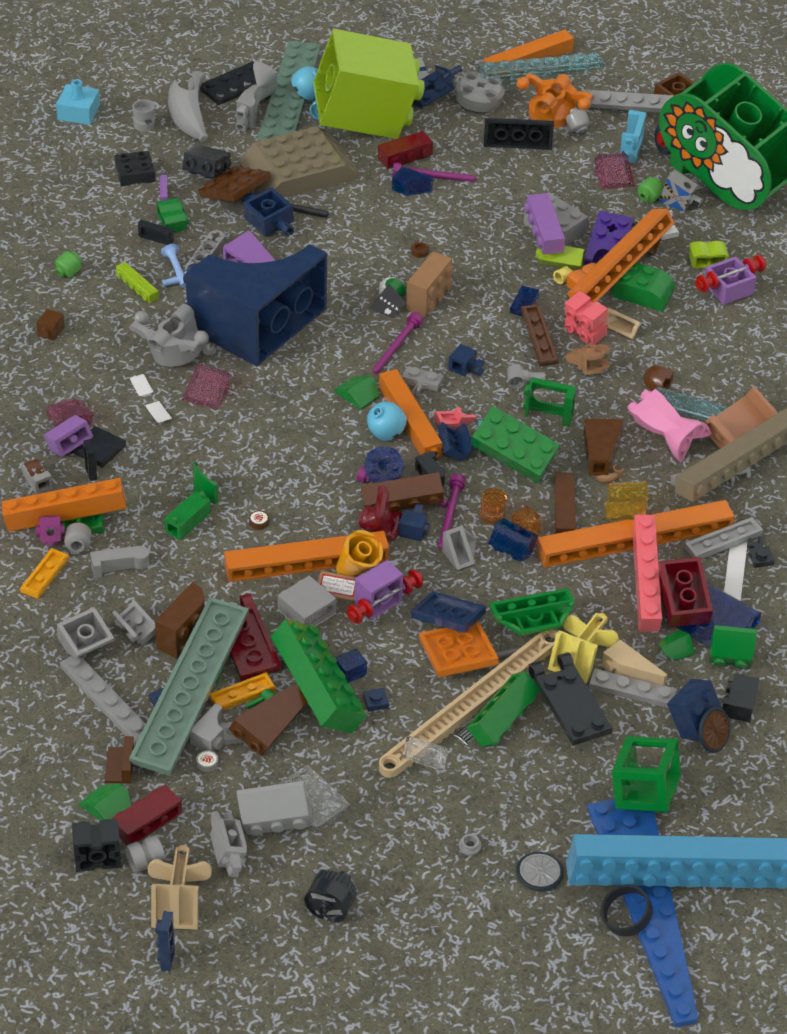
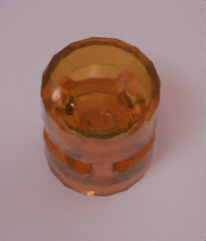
(493, 505)

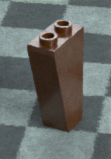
(601, 444)
(267, 721)

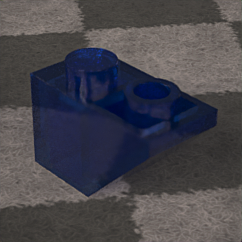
(411, 182)

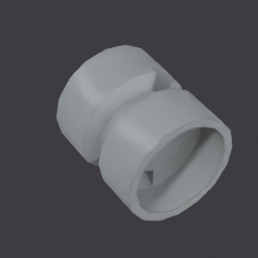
(144, 115)
(142, 854)

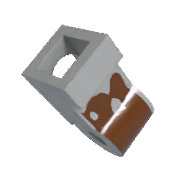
(36, 474)

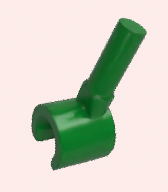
(266, 694)

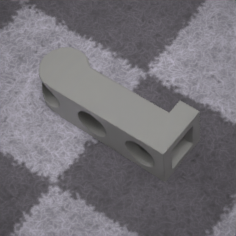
(119, 559)

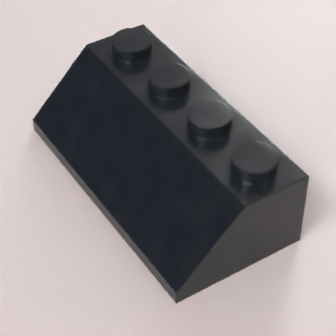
(518, 133)

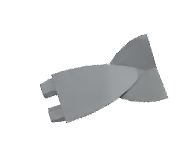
(249, 100)

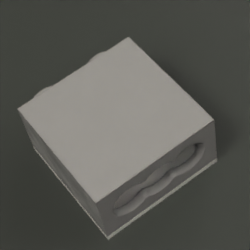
(307, 602)

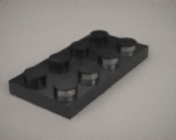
(230, 84)

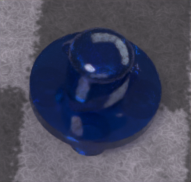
(383, 464)

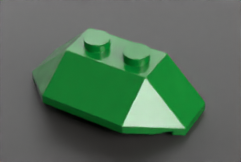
(534, 612)

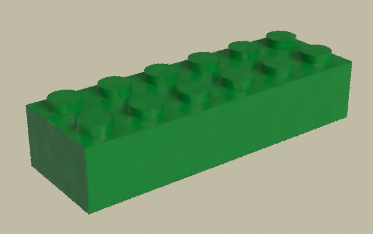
(318, 676)

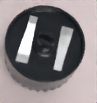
(330, 895)

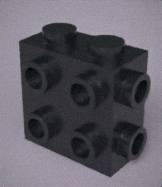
(206, 161)

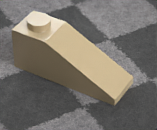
(627, 662)

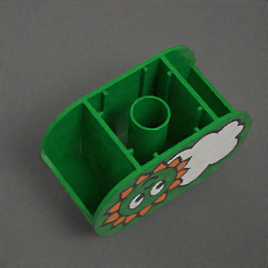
(729, 135)

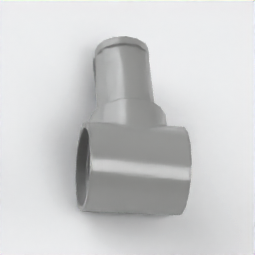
(519, 376)

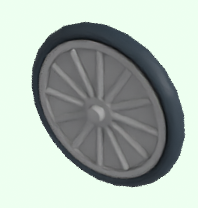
(539, 871)

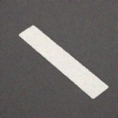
(735, 570)

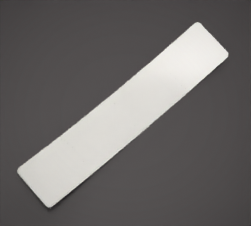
(156, 409)

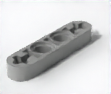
(208, 242)

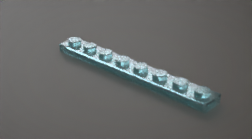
(540, 65)

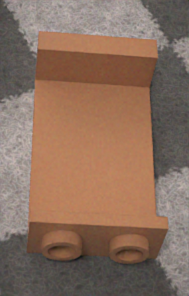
(740, 418)

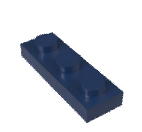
(165, 940)

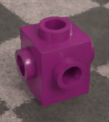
(50, 522)

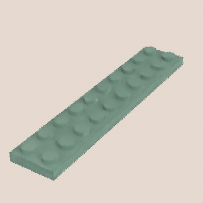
(285, 103)
(189, 686)

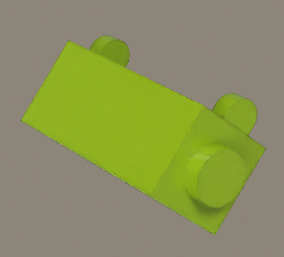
(571, 257)

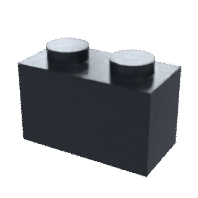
(741, 697)

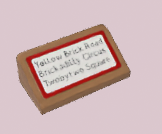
(338, 585)

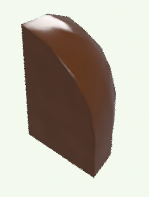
(658, 377)

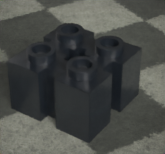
(96, 845)

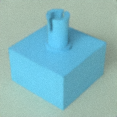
(78, 103)

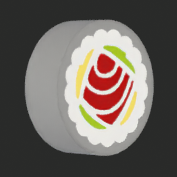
(207, 761)

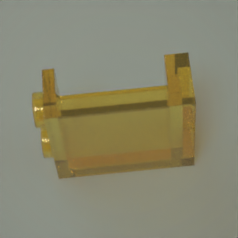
(626, 500)

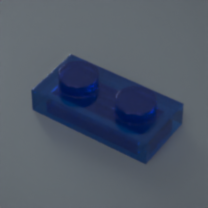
(525, 297)

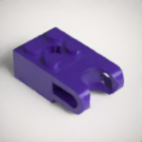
(606, 234)

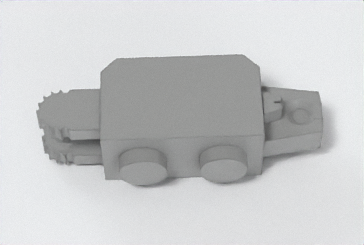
(228, 842)

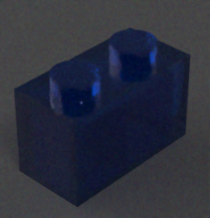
(513, 539)

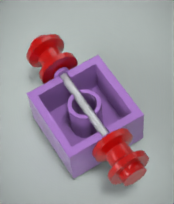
(731, 278)
(381, 590)

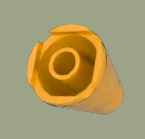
(359, 553)

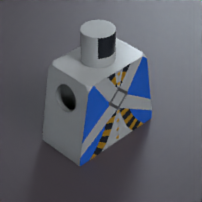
(679, 192)

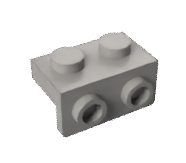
(137, 622)

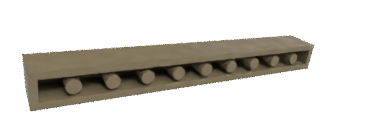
(733, 458)

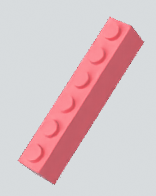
(646, 573)

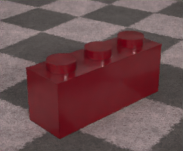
(405, 149)
(148, 815)

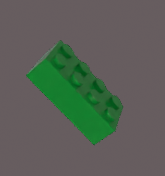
(515, 444)

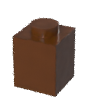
(50, 324)

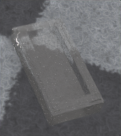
(425, 753)

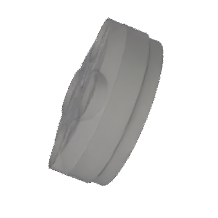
(479, 93)

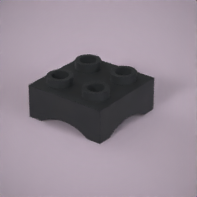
(134, 167)

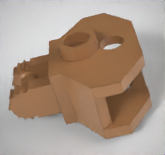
(590, 358)

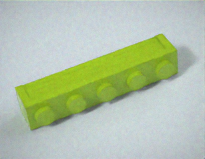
(137, 282)

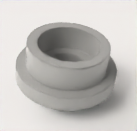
(470, 839)

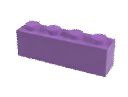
(544, 223)

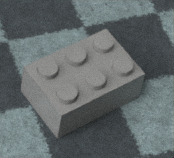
(571, 220)

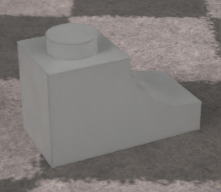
(207, 732)

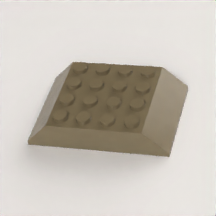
(300, 161)

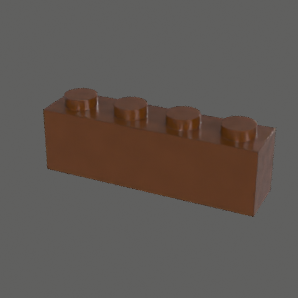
(406, 492)

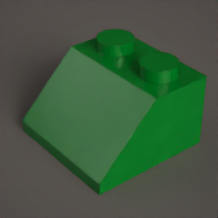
(732, 646)

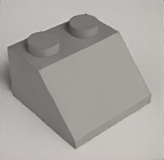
(83, 633)

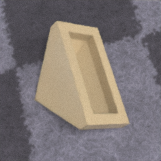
(622, 323)

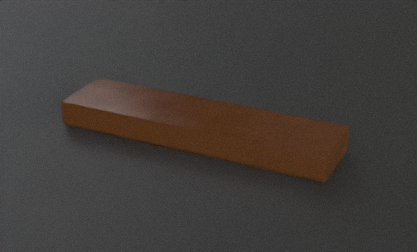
(539, 335)
(564, 502)

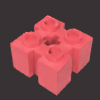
(586, 318)

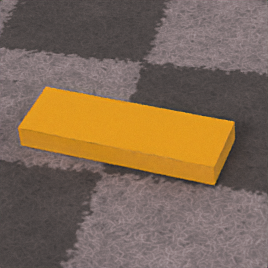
(44, 573)
(242, 691)

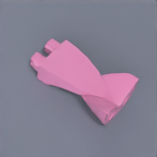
(659, 417)

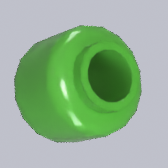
(650, 189)
(68, 264)

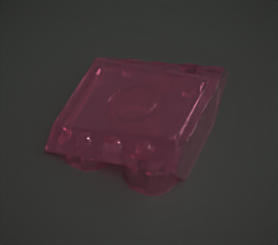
(613, 171)
(207, 386)
(66, 409)

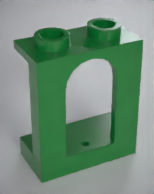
(533, 403)

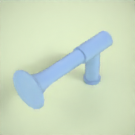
(171, 251)

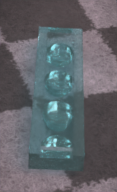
(691, 405)

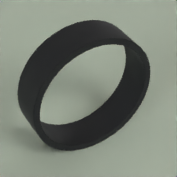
(637, 927)

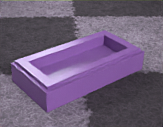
(163, 188)

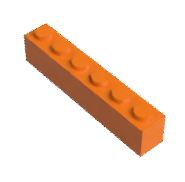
(68, 503)

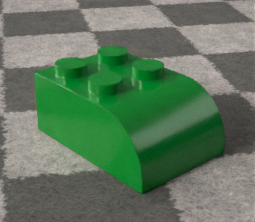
(645, 287)

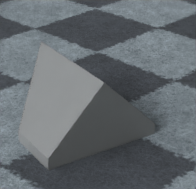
(459, 547)

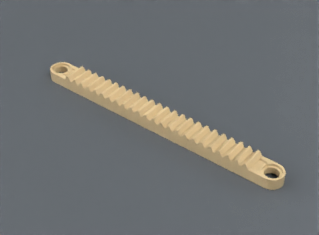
(469, 702)

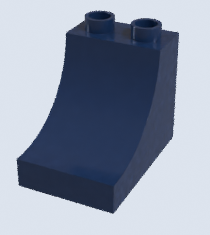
(257, 305)

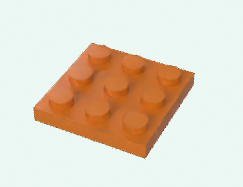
(458, 651)

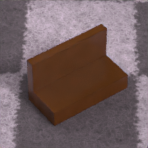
(118, 765)

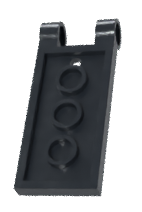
(571, 701)

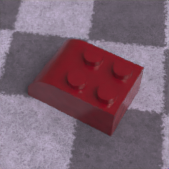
(685, 592)

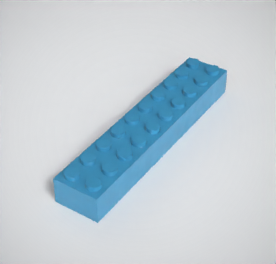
(677, 861)

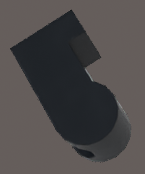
(427, 464)

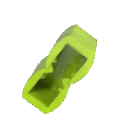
(707, 254)

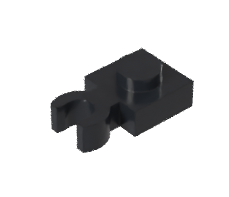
(760, 555)

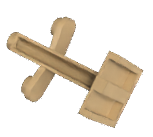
(177, 896)

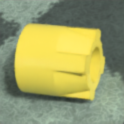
(560, 275)

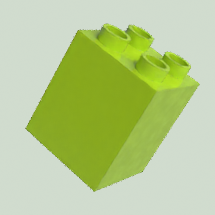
(367, 84)

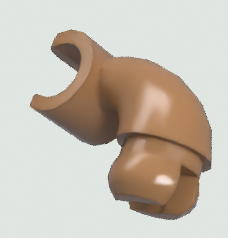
(616, 474)

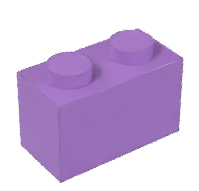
(68, 435)

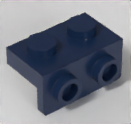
(455, 442)

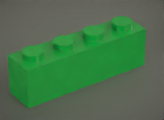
(503, 709)

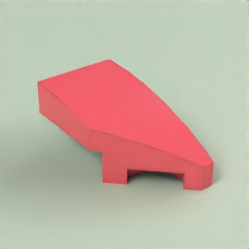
(453, 418)

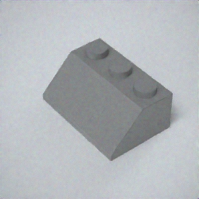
(275, 808)

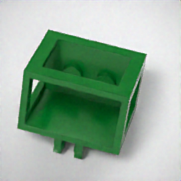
(646, 787)

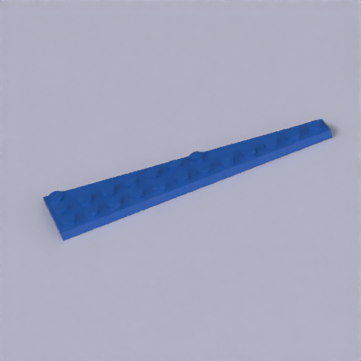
(662, 935)

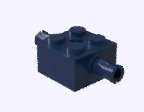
(269, 212)

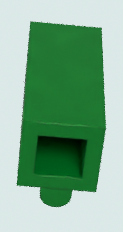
(187, 515)

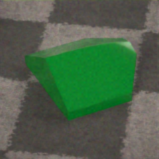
(359, 391)
(204, 484)
(107, 801)

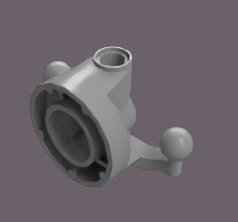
(175, 340)

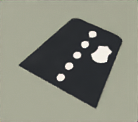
(388, 302)

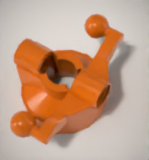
(554, 98)

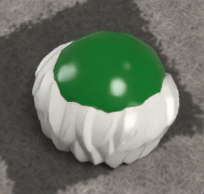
(398, 285)

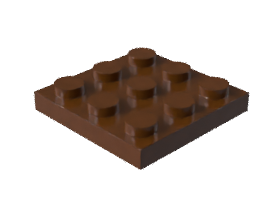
(234, 183)

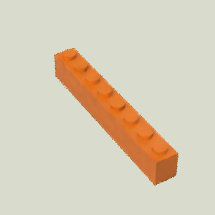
(624, 254)
(289, 558)

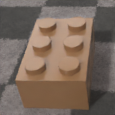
(429, 284)

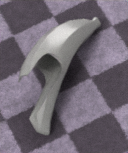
(185, 108)

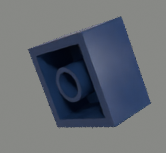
(690, 705)

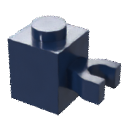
(464, 360)
(414, 524)

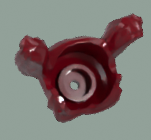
(380, 517)

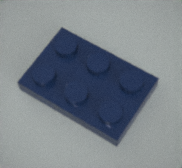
(448, 611)

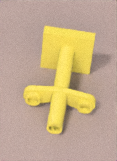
(583, 647)

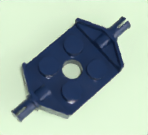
(441, 81)

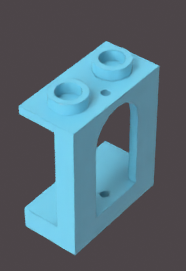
(634, 135)

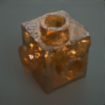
(527, 519)

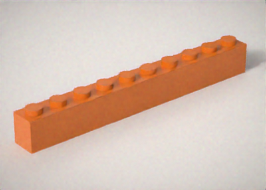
(618, 536)

